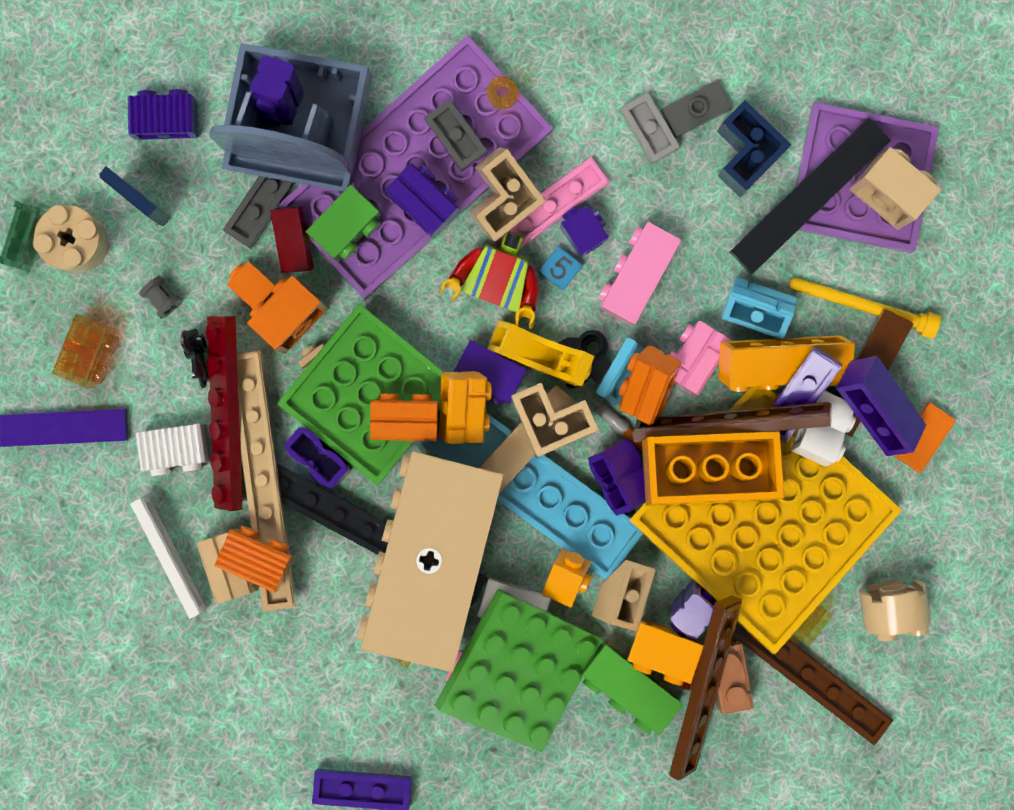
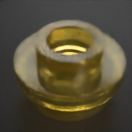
(502, 102)

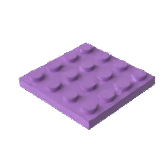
(846, 214)

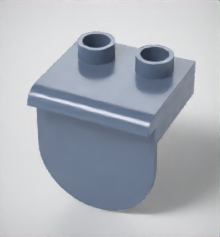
(326, 131)

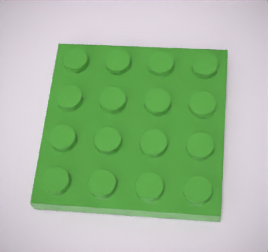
(344, 377)
(518, 671)

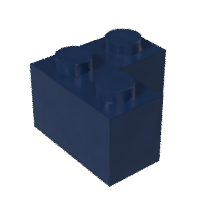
(757, 147)

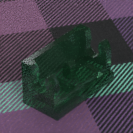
(18, 247)

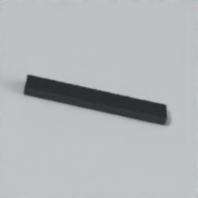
(810, 196)

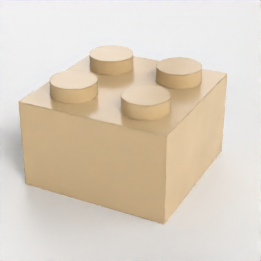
(895, 188)

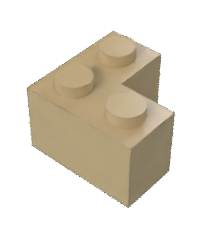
(512, 195)
(550, 429)

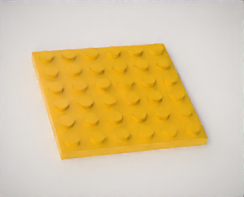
(777, 552)

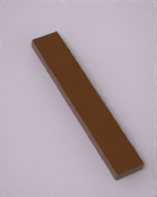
(738, 421)
(705, 686)
(821, 686)

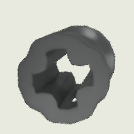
(160, 297)

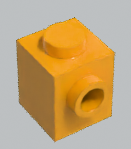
(567, 578)

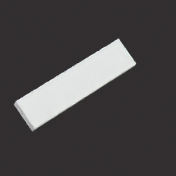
(168, 557)

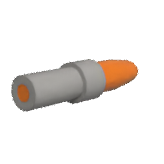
(618, 424)

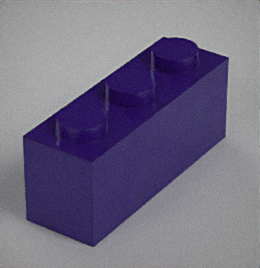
(881, 406)

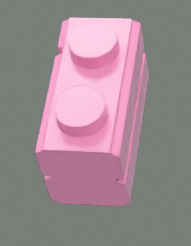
(698, 356)

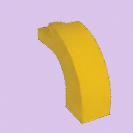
(541, 354)

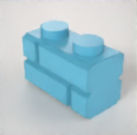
(759, 308)

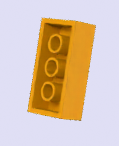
(712, 468)

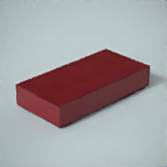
(291, 239)

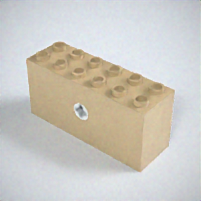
(420, 607)

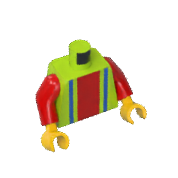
(498, 277)

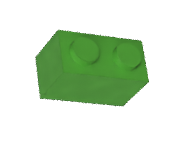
(345, 224)

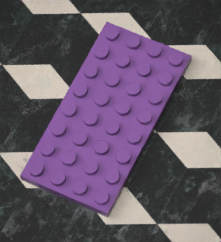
(402, 138)

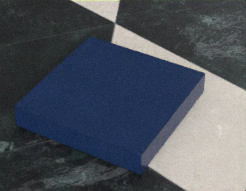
(134, 196)

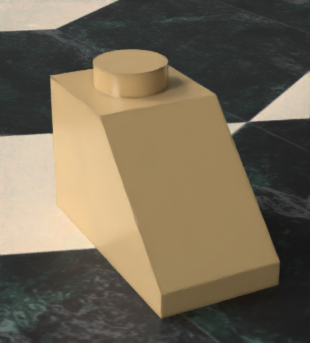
(624, 595)

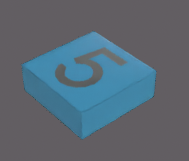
(560, 268)

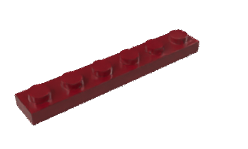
(224, 412)

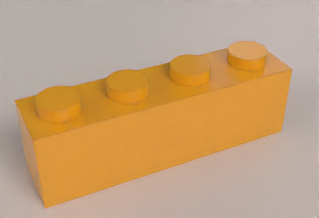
(775, 361)

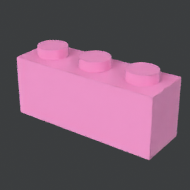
(638, 273)

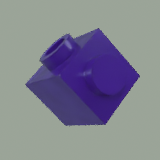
(584, 229)

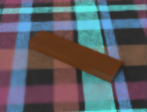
(885, 342)

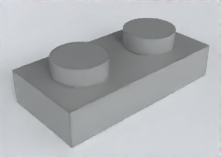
(649, 128)

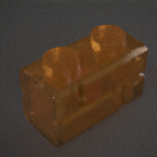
(86, 352)

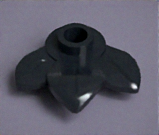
(194, 347)
(600, 363)

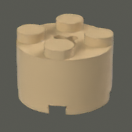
(53, 234)
(895, 609)

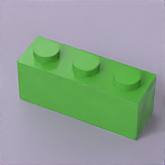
(631, 690)

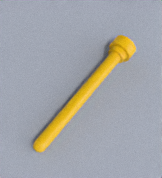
(925, 324)

